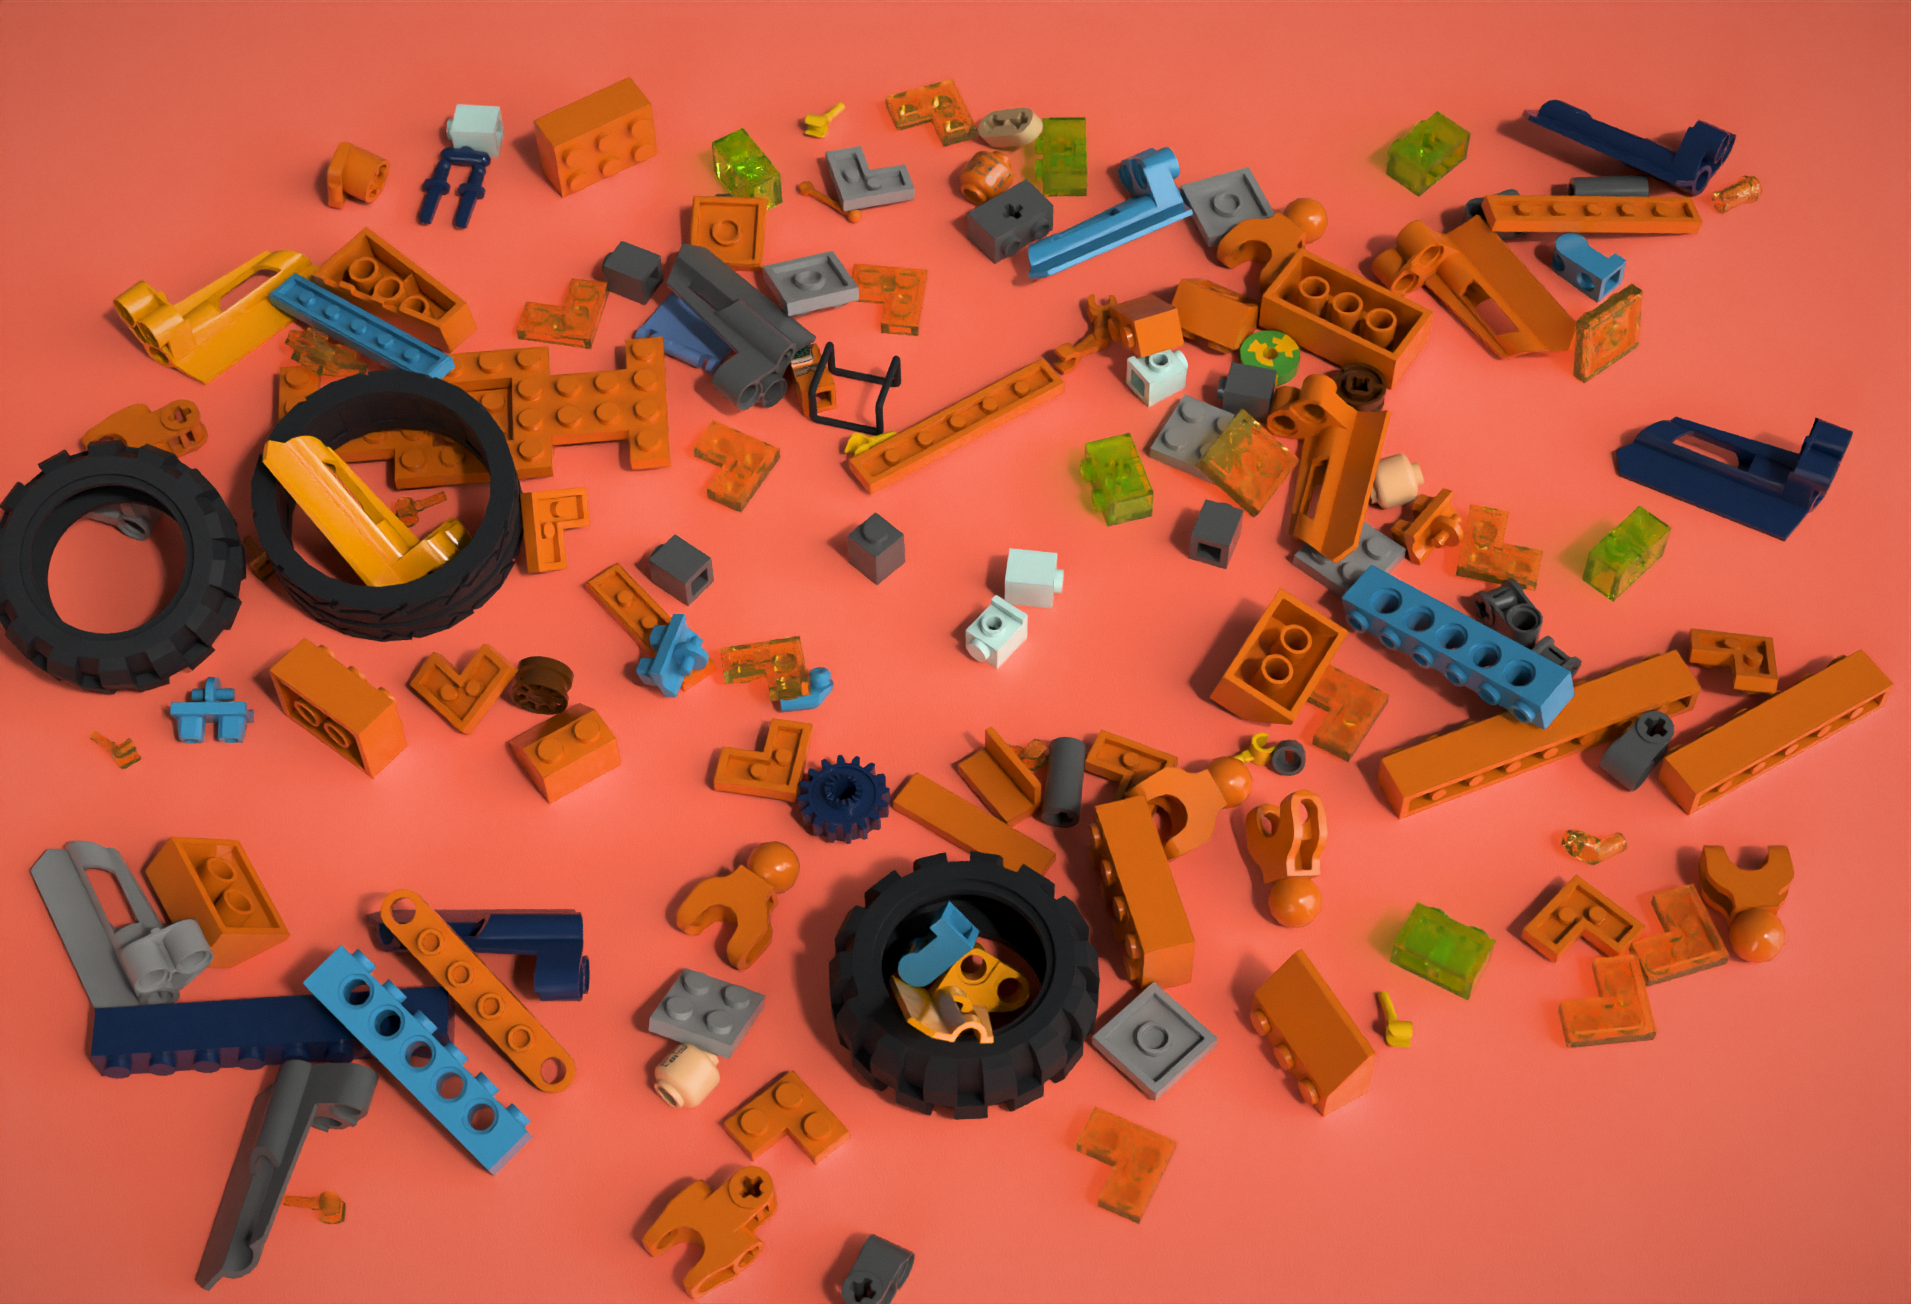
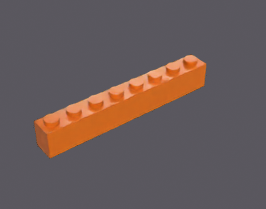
(1505, 747)

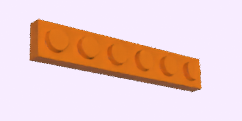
(1591, 214)
(956, 426)

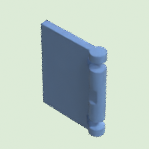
(685, 335)

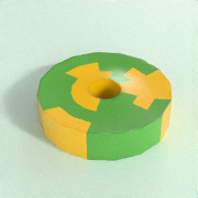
(1273, 345)

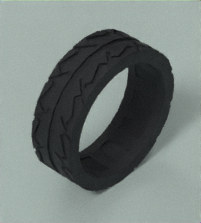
(432, 602)

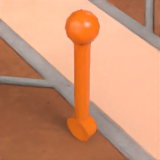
(807, 189)

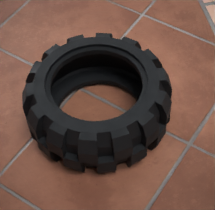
(80, 484)
(965, 1073)

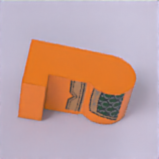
(802, 371)

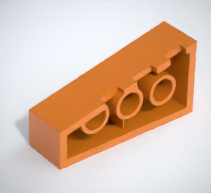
(397, 291)

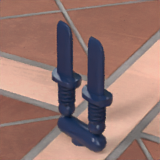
(469, 191)

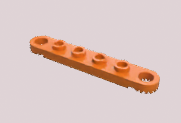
(478, 990)

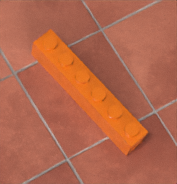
(1774, 731)

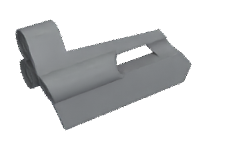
(116, 965)

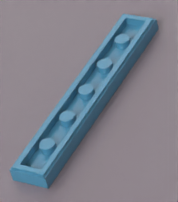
(358, 328)

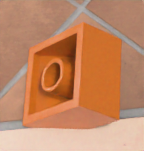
(1215, 313)
(567, 751)

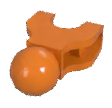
(1274, 238)
(1195, 799)
(1290, 855)
(743, 899)
(1748, 899)

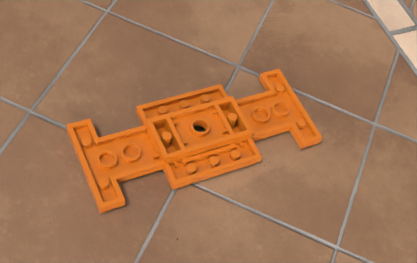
(532, 414)

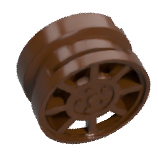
(1361, 387)
(542, 685)

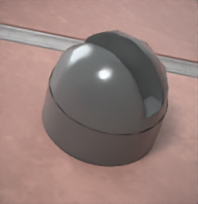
(1279, 757)

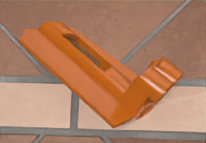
(1473, 267)
(1338, 453)

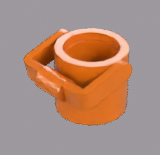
(355, 173)

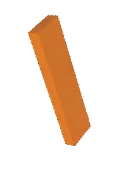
(636, 613)
(969, 825)

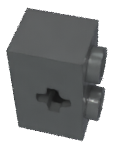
(1010, 221)

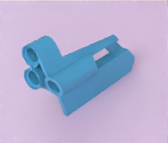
(1153, 206)

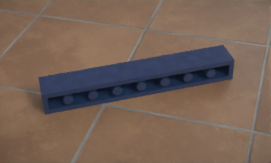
(246, 1033)

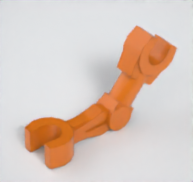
(1100, 340)

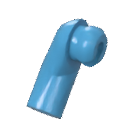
(820, 687)

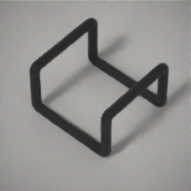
(887, 382)

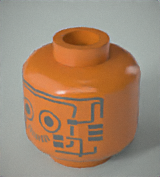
(986, 176)

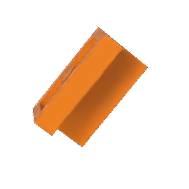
(1002, 780)

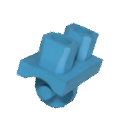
(676, 656)
(193, 716)

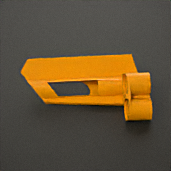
(197, 333)
(961, 999)

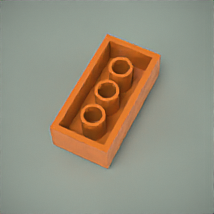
(1345, 316)
(1141, 894)

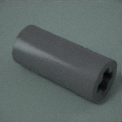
(1609, 186)
(1064, 782)

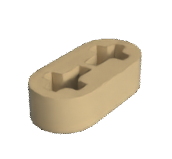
(1010, 127)

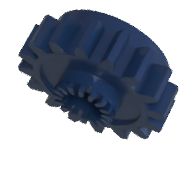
(850, 819)

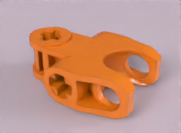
(159, 428)
(718, 1222)

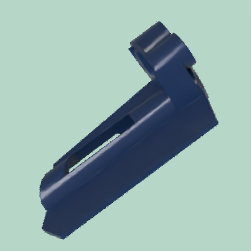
(1688, 169)
(1767, 490)
(551, 934)

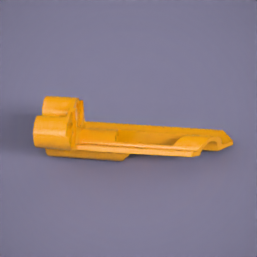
(370, 538)

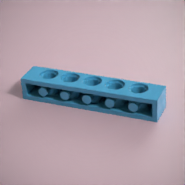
(1399, 613)
(333, 985)

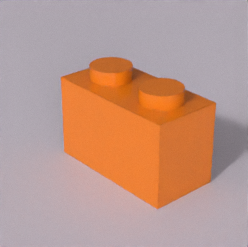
(1145, 325)

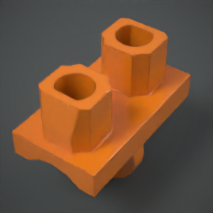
(1434, 525)

